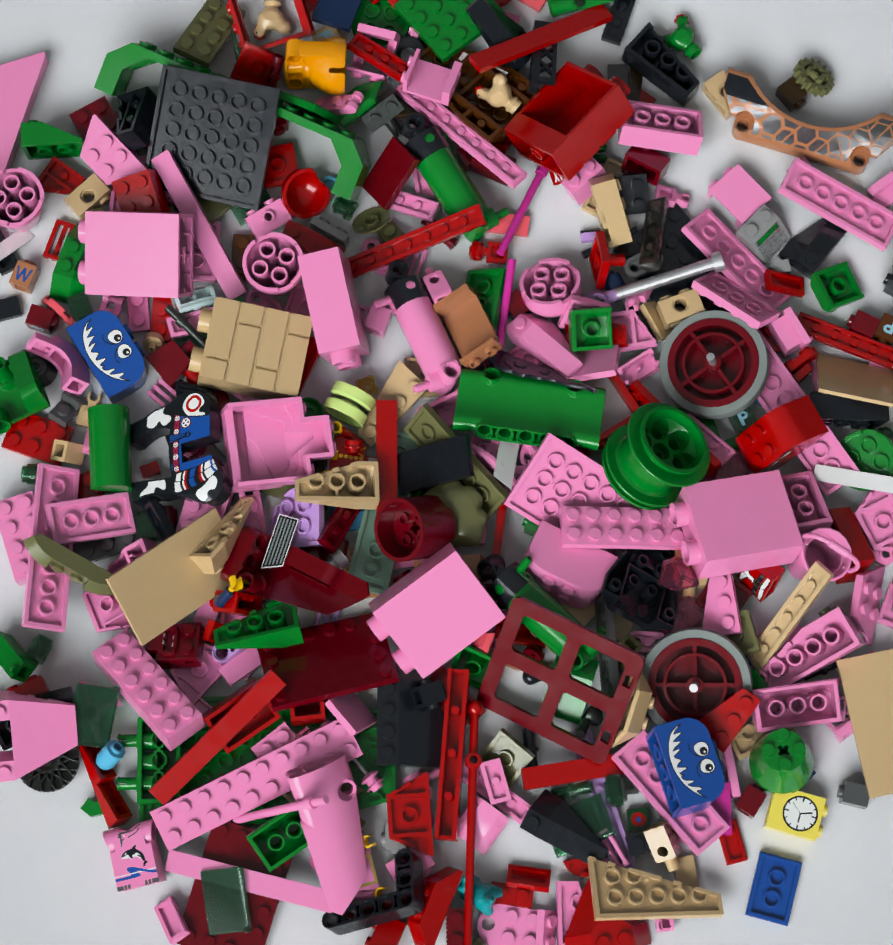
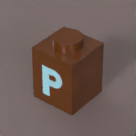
(884, 331)

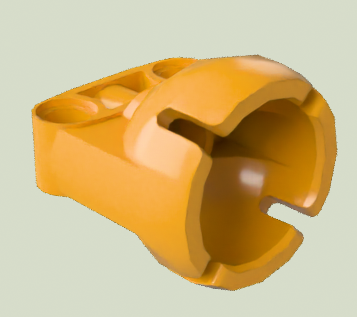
(316, 65)

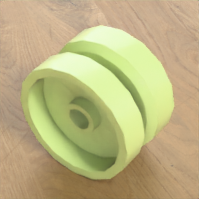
(349, 404)

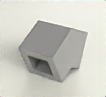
(780, 265)

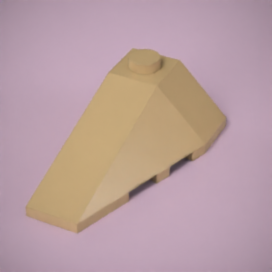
(345, 487)
(218, 544)

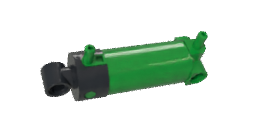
(446, 174)
(516, 582)

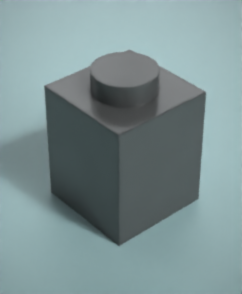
(853, 794)

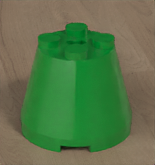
(774, 769)

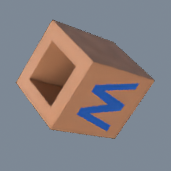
(24, 276)

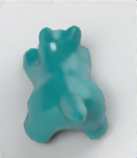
(484, 895)

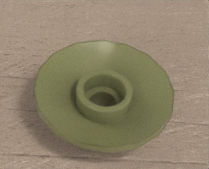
(371, 220)

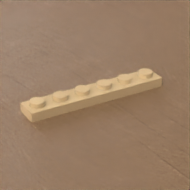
(791, 613)

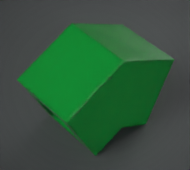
(92, 808)

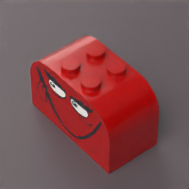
(781, 435)

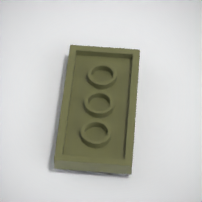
(206, 33)

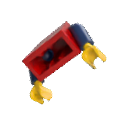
(233, 602)

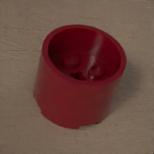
(413, 527)

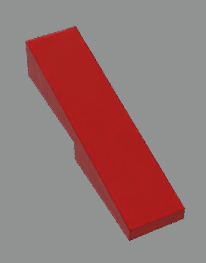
(110, 800)

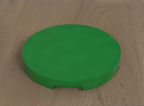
(381, 16)
(870, 452)

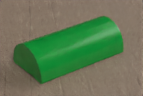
(110, 448)
(278, 839)

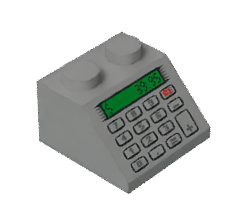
(763, 234)

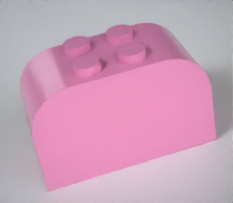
(567, 574)

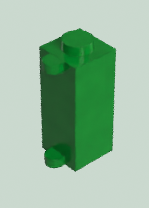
(15, 659)

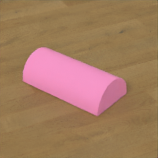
(797, 705)

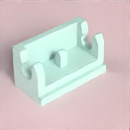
(201, 298)

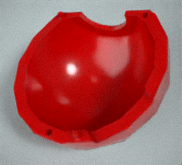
(304, 194)

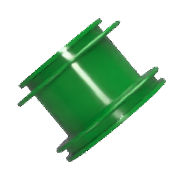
(655, 456)

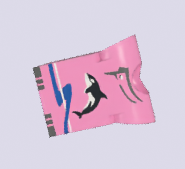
(135, 855)

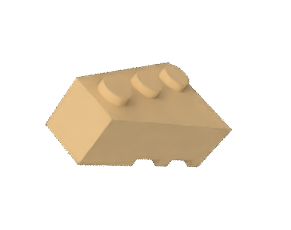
(610, 210)

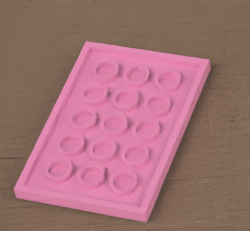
(559, 478)

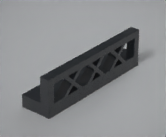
(536, 63)

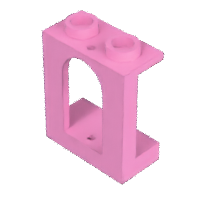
(393, 39)

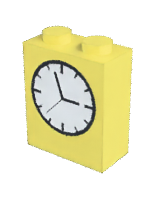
(796, 814)

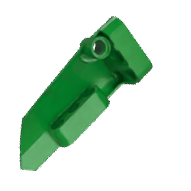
(20, 390)

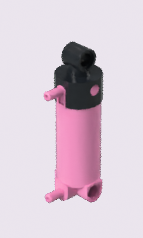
(422, 328)

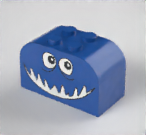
(110, 354)
(686, 765)

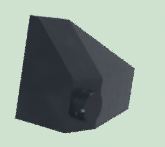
(812, 246)
(557, 824)

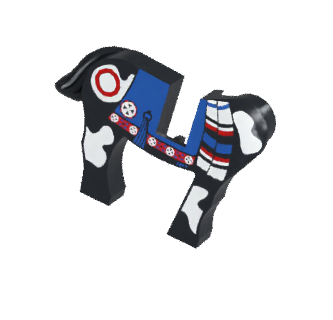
(191, 423)

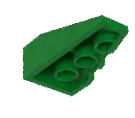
(268, 628)

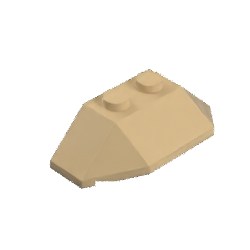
(635, 718)

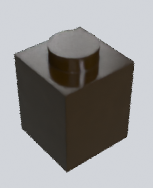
(791, 94)

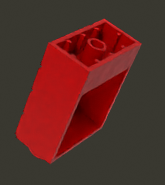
(570, 120)

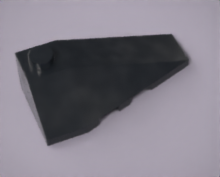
(496, 28)

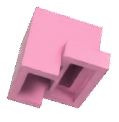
(789, 333)

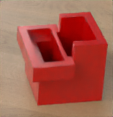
(309, 714)

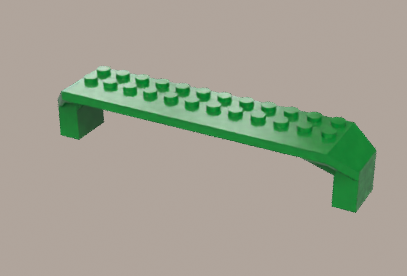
(350, 149)

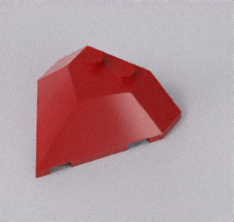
(587, 931)

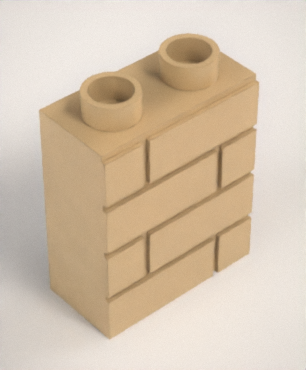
(251, 349)

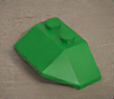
(64, 277)

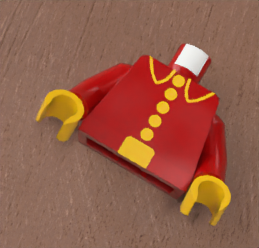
(341, 457)

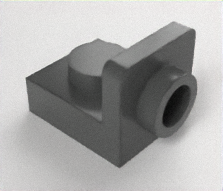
(66, 409)

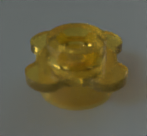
(369, 380)

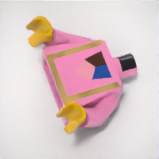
(370, 886)

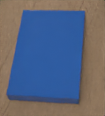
(773, 888)

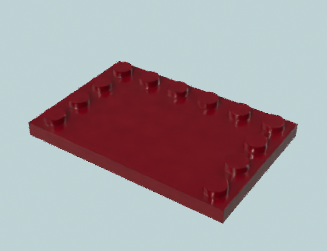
(330, 663)
(230, 846)

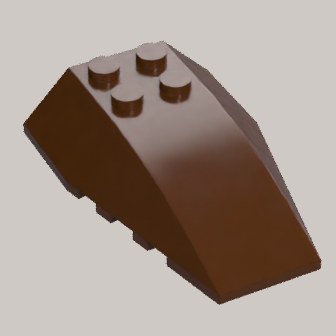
(476, 112)

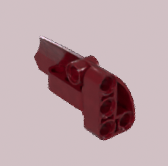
(300, 582)

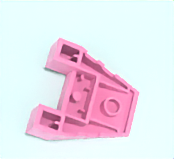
(104, 609)
(38, 731)

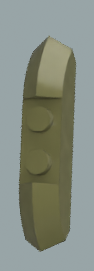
(65, 561)

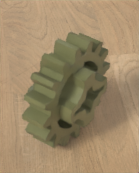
(813, 77)

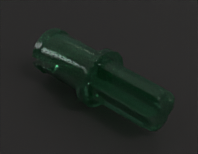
(574, 790)

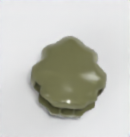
(467, 510)

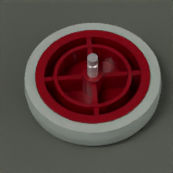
(714, 365)
(693, 673)

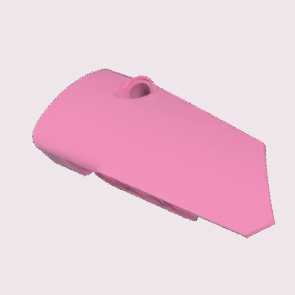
(332, 828)

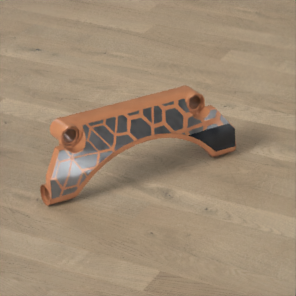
(779, 132)

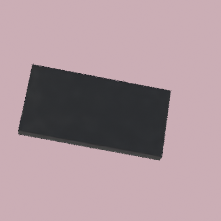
(435, 464)

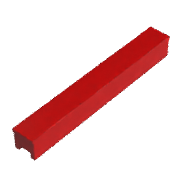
(452, 755)

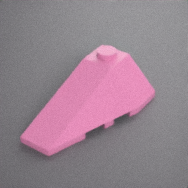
(544, 341)

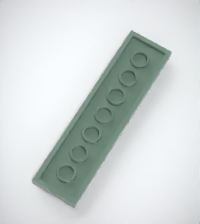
(367, 559)

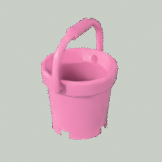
(829, 548)

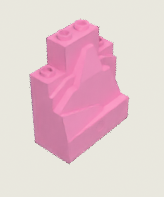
(273, 442)

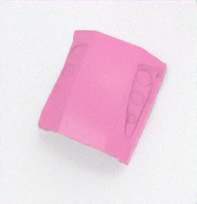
(488, 825)

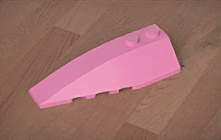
(813, 649)

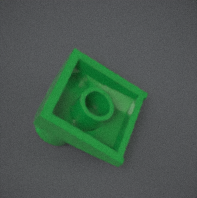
(835, 287)
(590, 328)

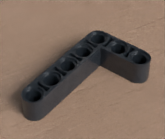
(402, 903)

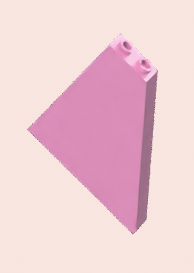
(18, 92)

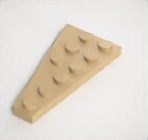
(640, 895)

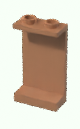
(468, 326)

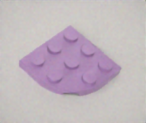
(309, 523)

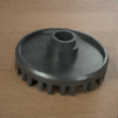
(55, 774)

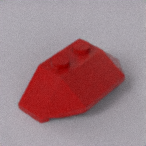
(438, 894)

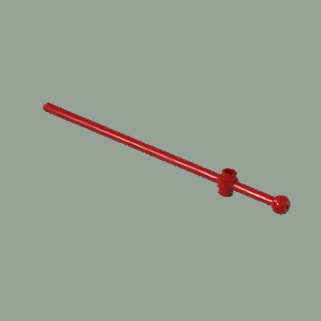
(474, 708)

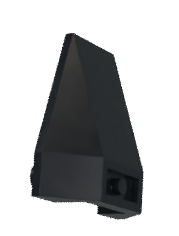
(634, 591)

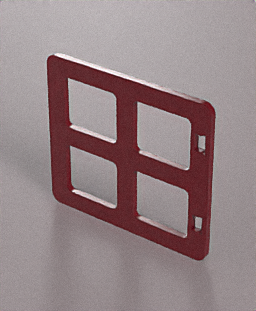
(560, 679)

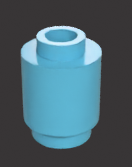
(110, 755)

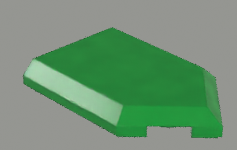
(370, 98)

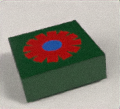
(638, 819)

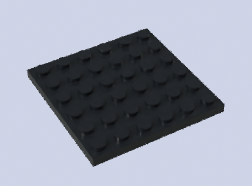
(216, 133)

